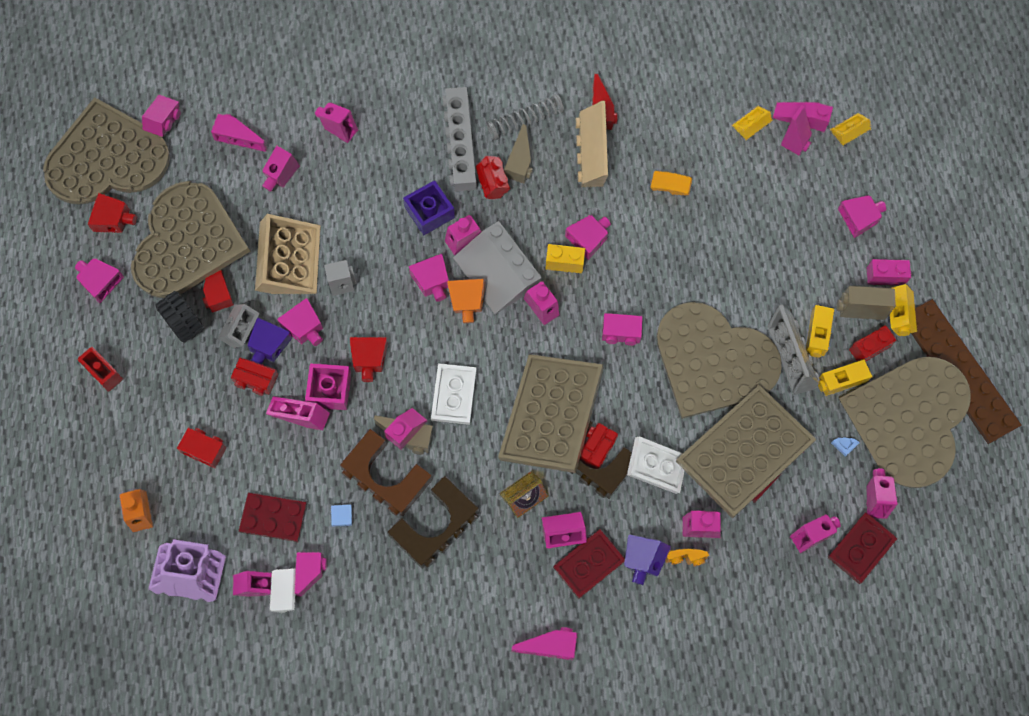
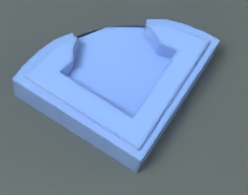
(845, 445)

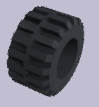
(179, 316)

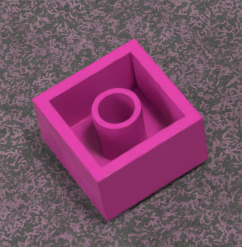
(328, 386)

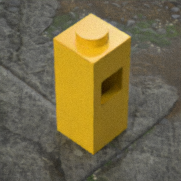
(903, 315)
(819, 331)
(844, 378)

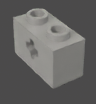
(340, 277)
(238, 325)

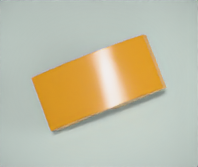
(672, 182)
(692, 556)

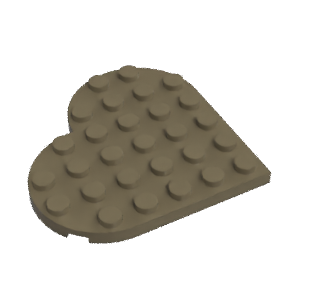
(104, 153)
(186, 241)
(710, 361)
(910, 419)

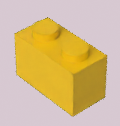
(565, 258)

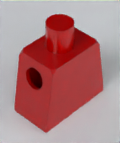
(110, 215)
(368, 355)

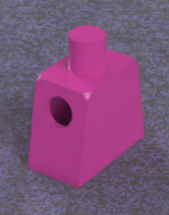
(337, 121)
(279, 168)
(861, 214)
(462, 233)
(588, 234)
(431, 276)
(98, 278)
(540, 301)
(302, 323)
(881, 495)
(703, 524)
(815, 532)

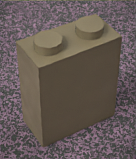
(866, 302)

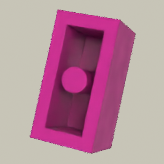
(160, 115)
(888, 272)
(622, 329)
(564, 530)

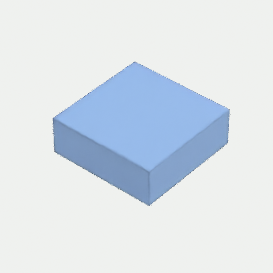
(341, 515)

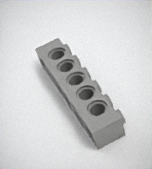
(459, 98)

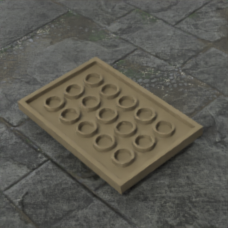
(551, 413)
(745, 451)

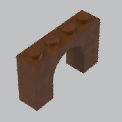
(397, 497)

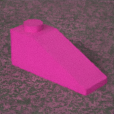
(817, 113)
(232, 131)
(798, 133)
(298, 412)
(553, 644)

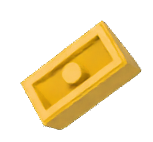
(753, 122)
(851, 128)

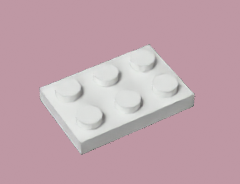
(453, 394)
(656, 465)

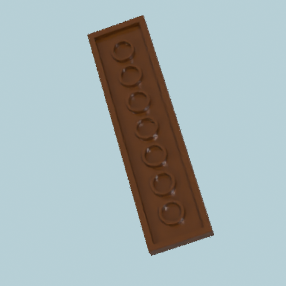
(940, 340)

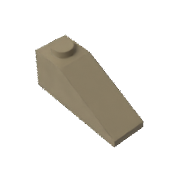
(519, 161)
(421, 440)

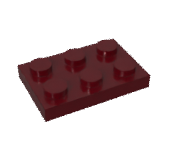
(272, 517)
(862, 548)
(589, 564)

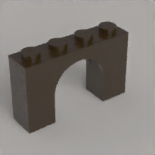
(606, 479)
(424, 549)

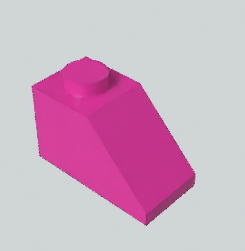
(404, 428)
(308, 570)
(252, 584)

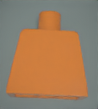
(467, 297)
(136, 507)

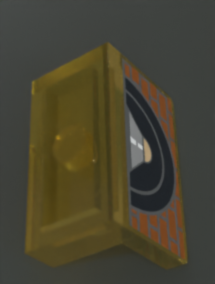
(524, 494)

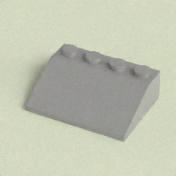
(501, 265)
(793, 352)

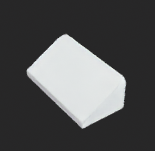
(282, 590)

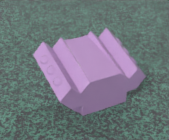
(187, 570)

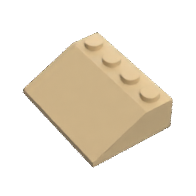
(593, 146)
(287, 256)

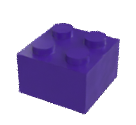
(429, 207)

